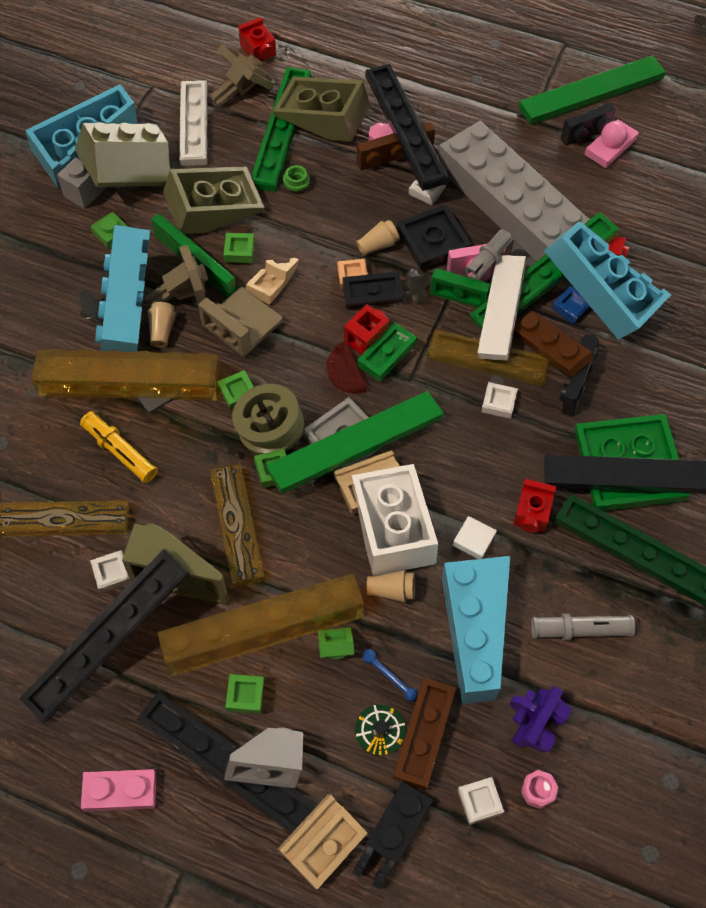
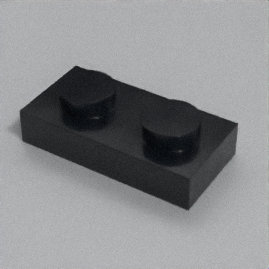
(587, 124)
(372, 289)

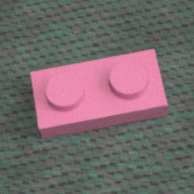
(118, 790)

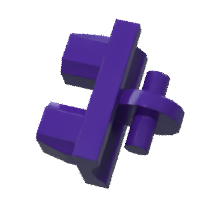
(533, 714)

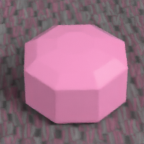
(379, 130)
(539, 789)

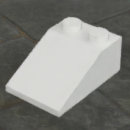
(394, 520)

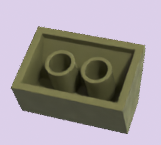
(124, 154)

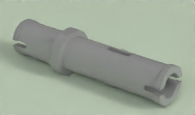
(582, 626)

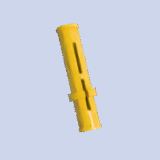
(109, 438)

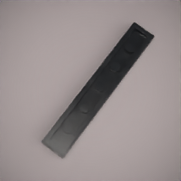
(406, 127)
(625, 474)
(104, 635)
(212, 754)

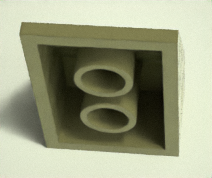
(324, 106)
(210, 197)
(202, 582)

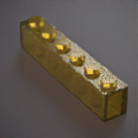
(126, 374)
(261, 624)

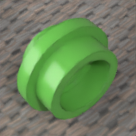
(296, 178)

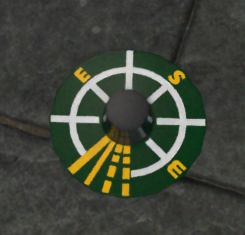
(380, 730)

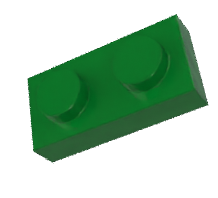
(459, 288)
(387, 351)

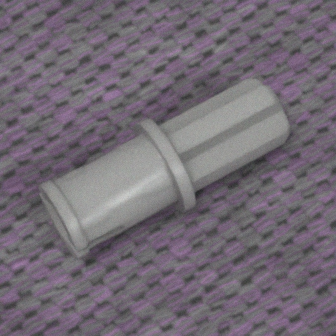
(489, 254)

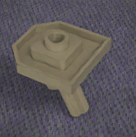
(241, 76)
(182, 281)

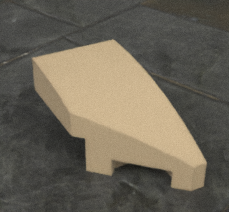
(271, 280)

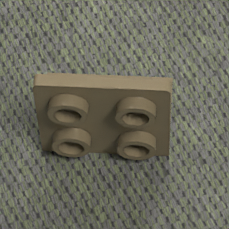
(240, 320)

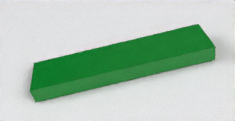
(174, 238)

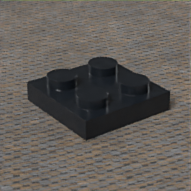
(432, 236)

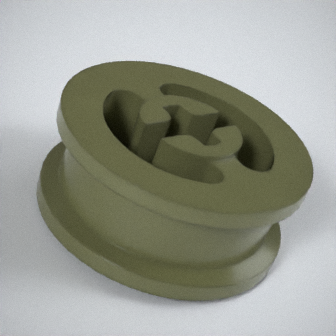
(283, 412)

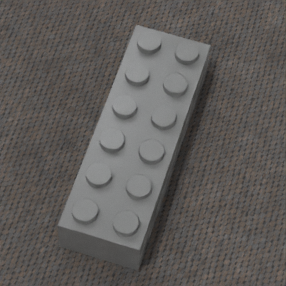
(507, 188)

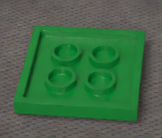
(628, 438)

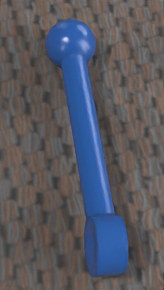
(370, 658)

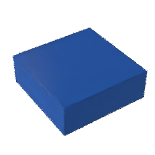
(571, 305)

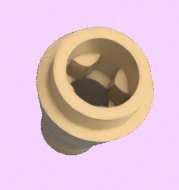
(378, 238)
(160, 320)
(392, 586)

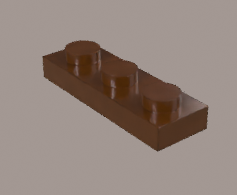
(385, 149)
(552, 343)
(424, 733)

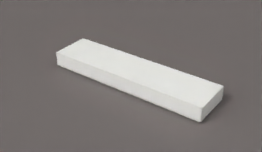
(193, 123)
(502, 308)

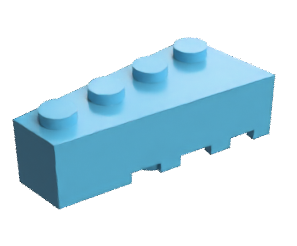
(57, 137)
(605, 280)
(123, 290)
(476, 617)

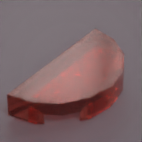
(343, 370)

